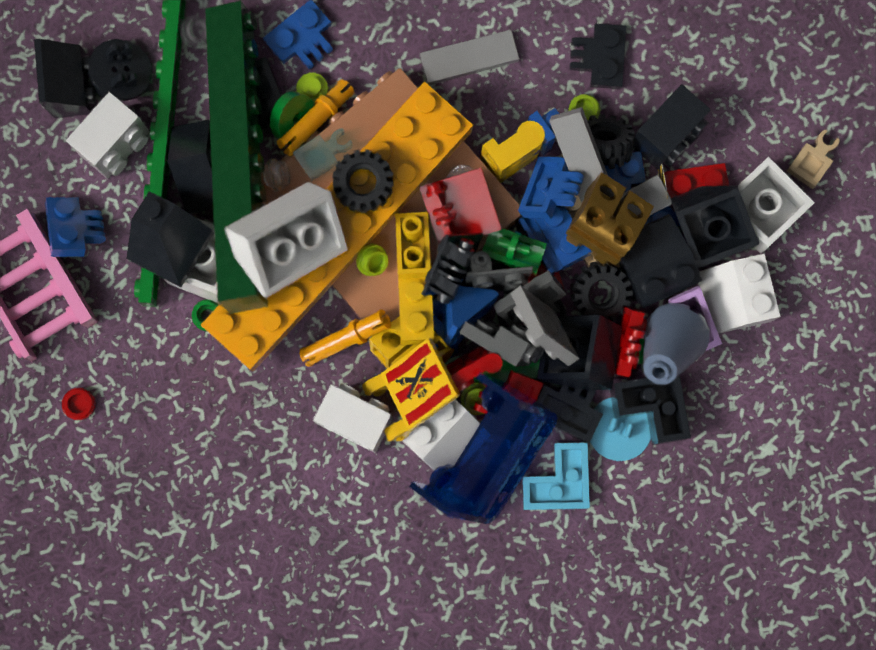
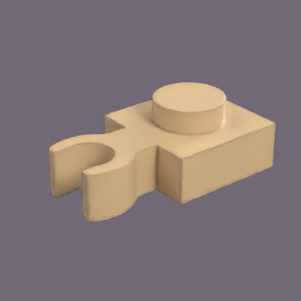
(811, 161)

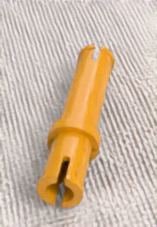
(324, 109)
(355, 333)

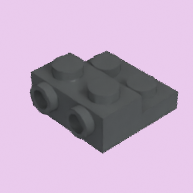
(507, 342)

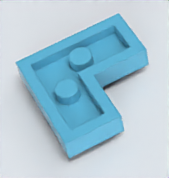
(567, 488)

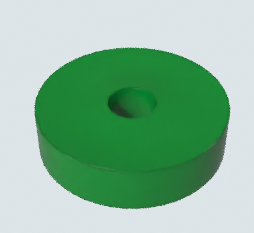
(288, 112)

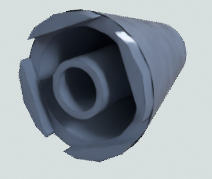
(673, 341)

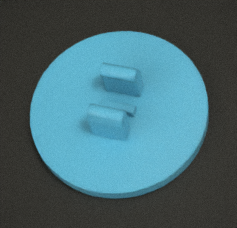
(620, 437)

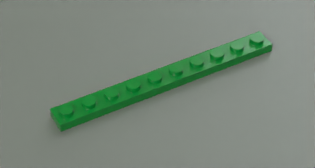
(160, 131)

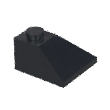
(166, 239)

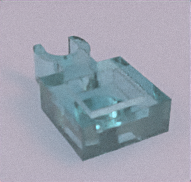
(318, 156)

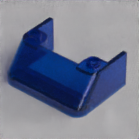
(493, 458)

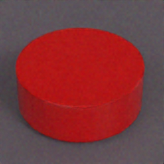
(78, 404)

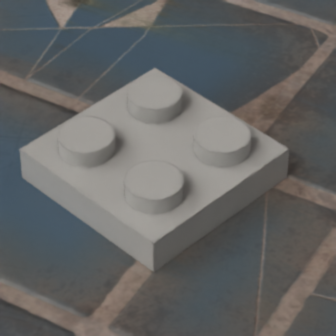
(543, 326)

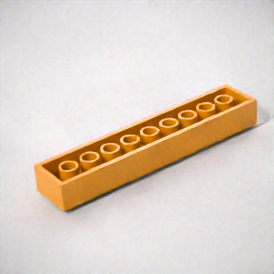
(415, 146)

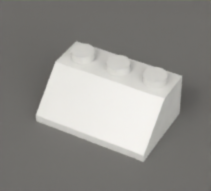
(287, 238)

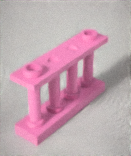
(60, 285)

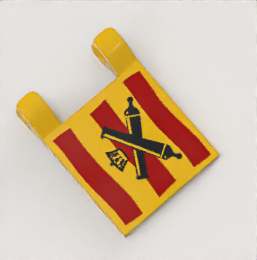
(417, 386)

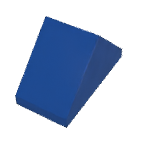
(468, 306)

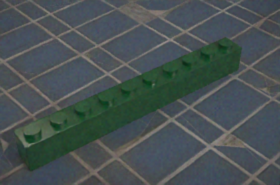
(234, 143)

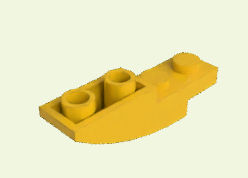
(412, 268)

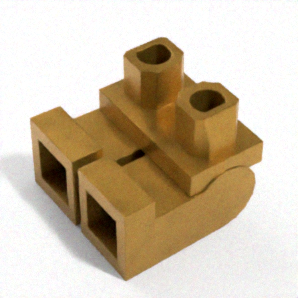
(606, 223)

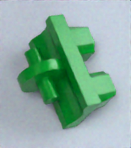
(514, 250)

